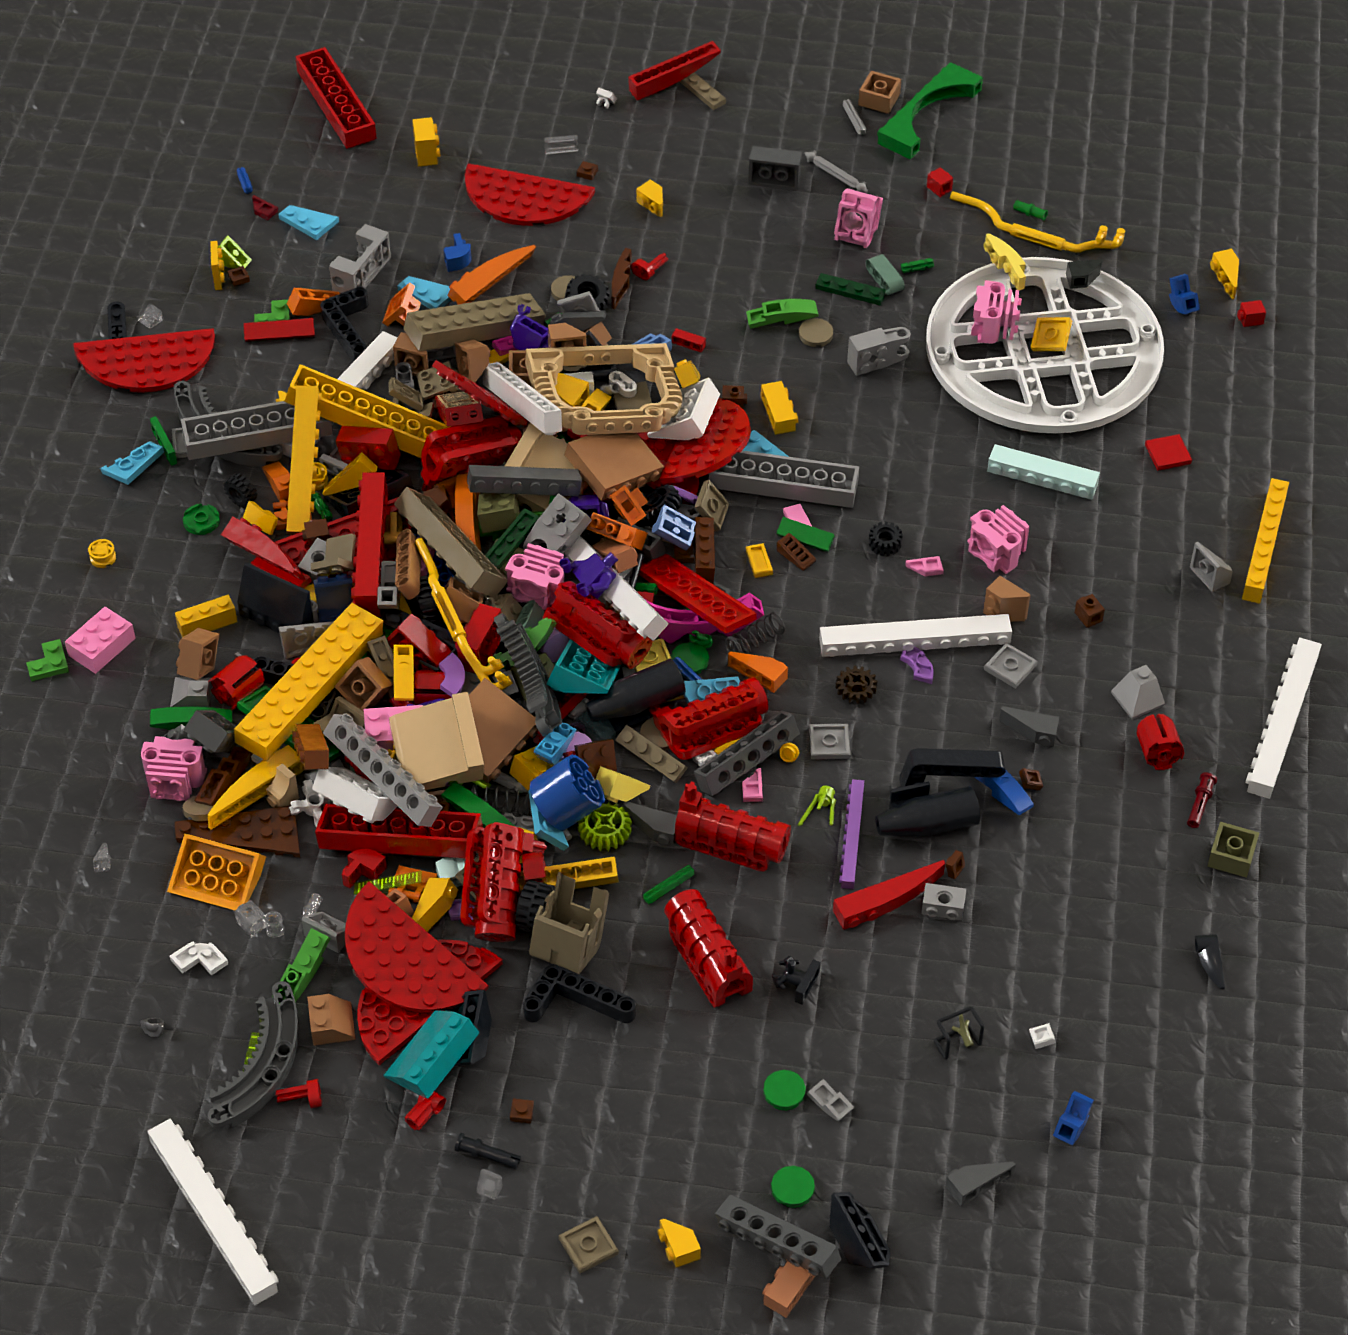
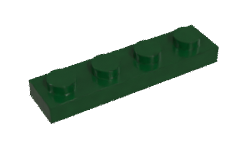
(850, 289)
(512, 538)

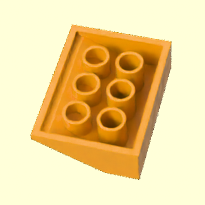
(215, 872)

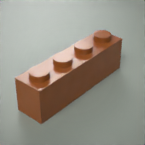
(311, 746)

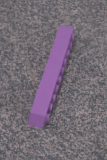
(852, 837)

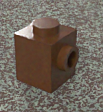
(735, 394)
(315, 529)
(1089, 610)

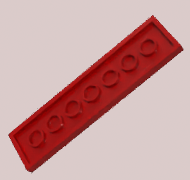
(697, 594)

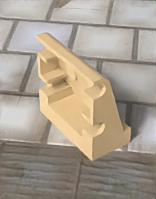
(540, 451)
(439, 742)

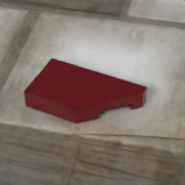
(263, 208)

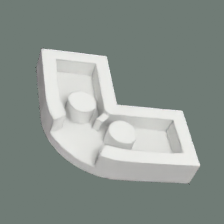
(194, 953)

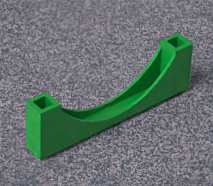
(950, 82)

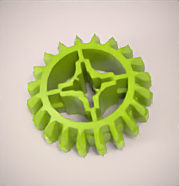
(604, 831)

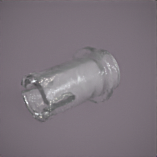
(312, 905)

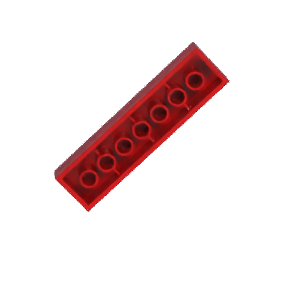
(336, 97)
(370, 541)
(397, 833)

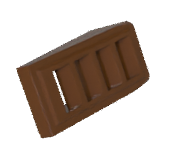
(788, 543)

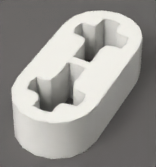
(625, 382)

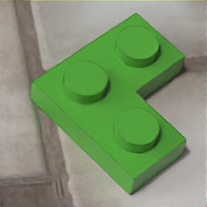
(279, 309)
(51, 665)

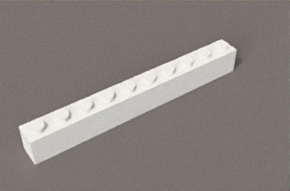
(364, 369)
(523, 398)
(623, 596)
(919, 633)
(1284, 718)
(213, 1212)

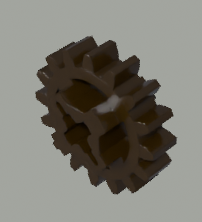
(856, 684)

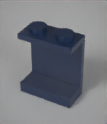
(333, 596)

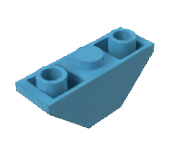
(555, 744)

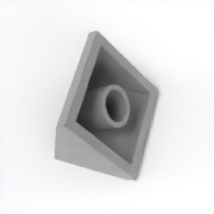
(327, 925)

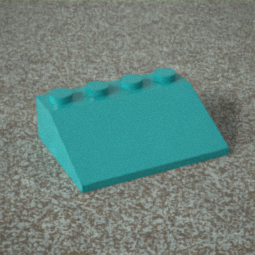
(581, 672)
(432, 1052)

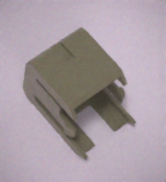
(566, 931)

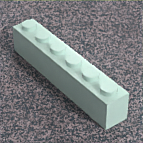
(1043, 471)

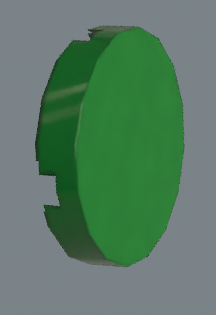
(201, 519)
(693, 655)
(784, 1090)
(792, 1186)

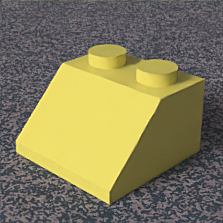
(619, 786)

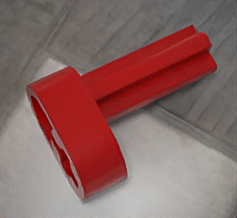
(647, 270)
(310, 1090)

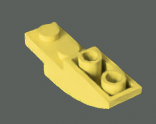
(1006, 257)

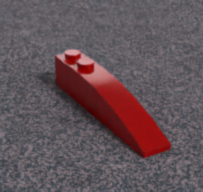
(671, 71)
(255, 542)
(885, 896)

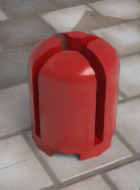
(224, 679)
(424, 684)
(1159, 741)

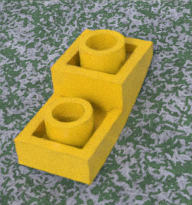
(263, 518)

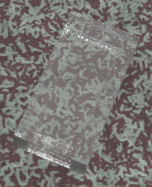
(561, 144)

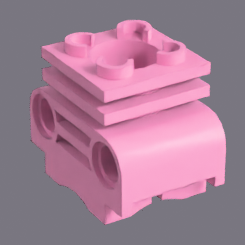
(849, 225)
(993, 312)
(998, 538)
(535, 575)
(173, 767)

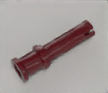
(1203, 793)

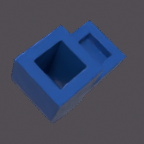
(457, 256)
(1181, 296)
(1074, 1118)

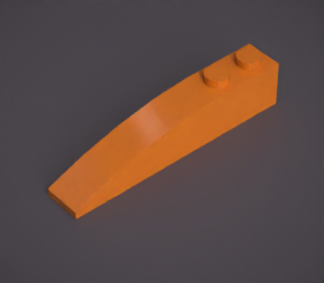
(488, 274)
(466, 510)

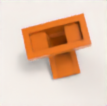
(629, 504)

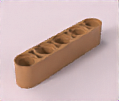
(407, 565)

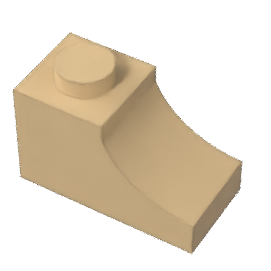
(283, 788)

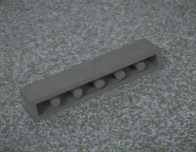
(523, 480)

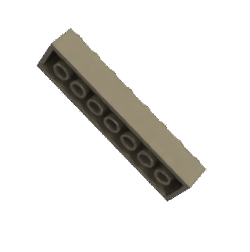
(468, 321)
(450, 543)

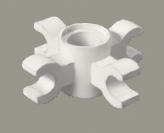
(304, 805)

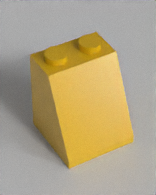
(572, 390)

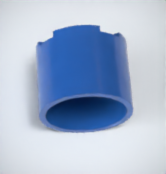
(566, 792)

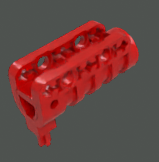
(457, 447)
(596, 628)
(712, 719)
(729, 832)
(496, 879)
(705, 948)

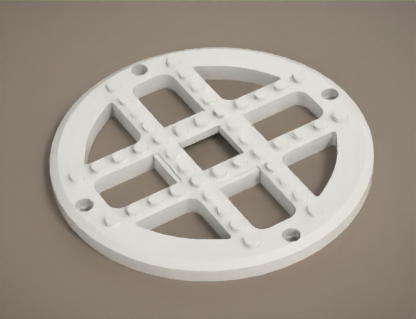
(1123, 311)

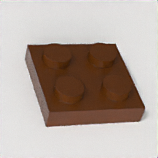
(597, 754)

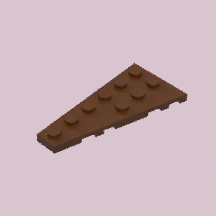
(251, 830)

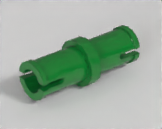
(1030, 210)

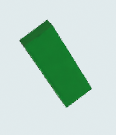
(163, 440)
(806, 534)

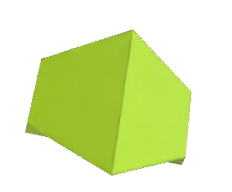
(233, 254)

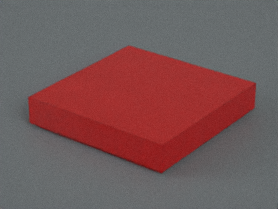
(1168, 452)

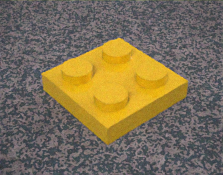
(217, 265)
(1051, 334)

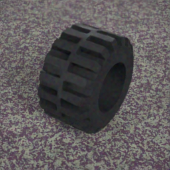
(589, 283)
(530, 899)

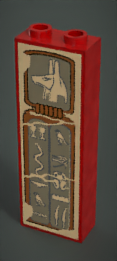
(458, 409)

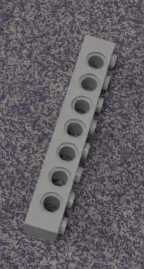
(383, 770)

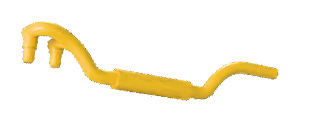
(1041, 237)
(455, 627)

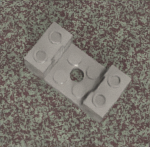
(373, 254)

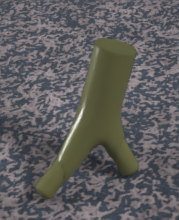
(963, 1031)

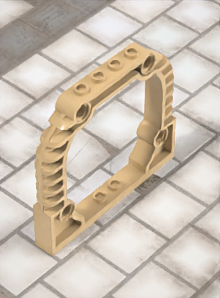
(652, 359)

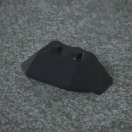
(477, 1010)
(857, 1232)

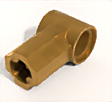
(394, 526)

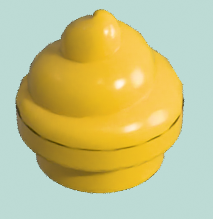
(789, 752)

